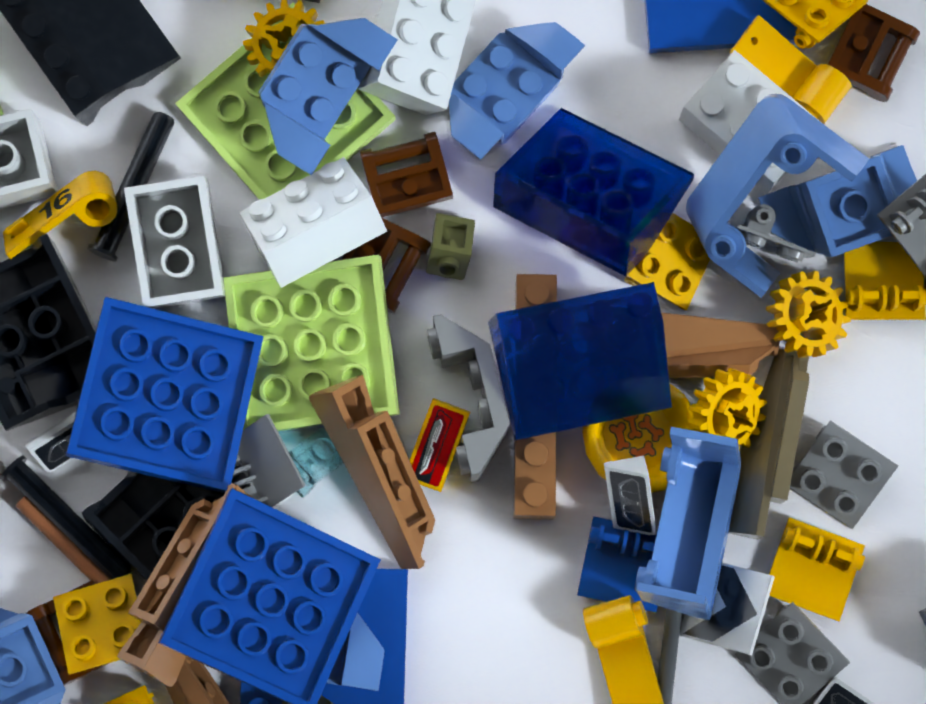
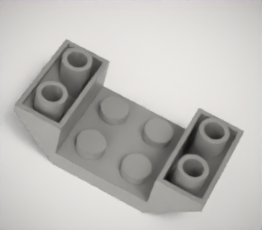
(458, 346)

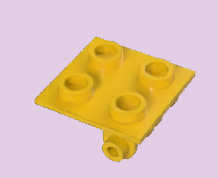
(815, 17)
(673, 263)
(883, 284)
(815, 569)
(96, 622)

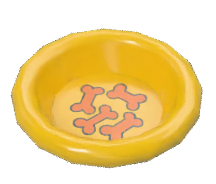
(638, 436)

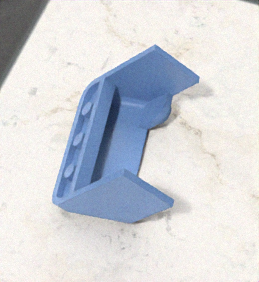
(771, 133)
(693, 523)

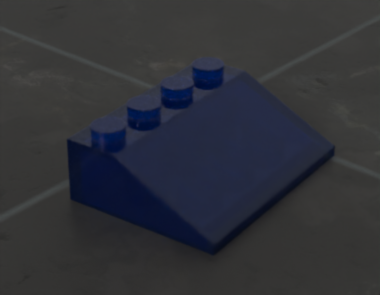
(591, 190)
(582, 360)

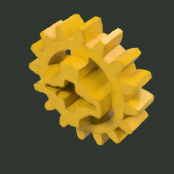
(272, 35)
(794, 308)
(729, 406)

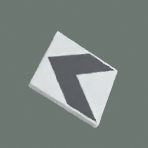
(736, 611)

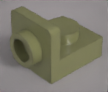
(451, 246)

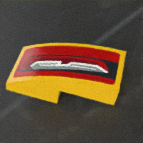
(438, 443)

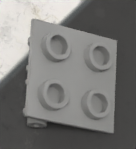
(907, 222)
(757, 233)
(265, 465)
(841, 474)
(793, 657)

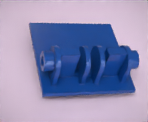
(613, 562)

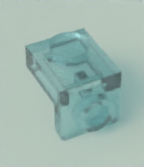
(315, 459)

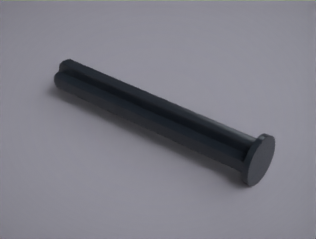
(137, 174)
(65, 519)

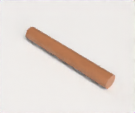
(61, 541)

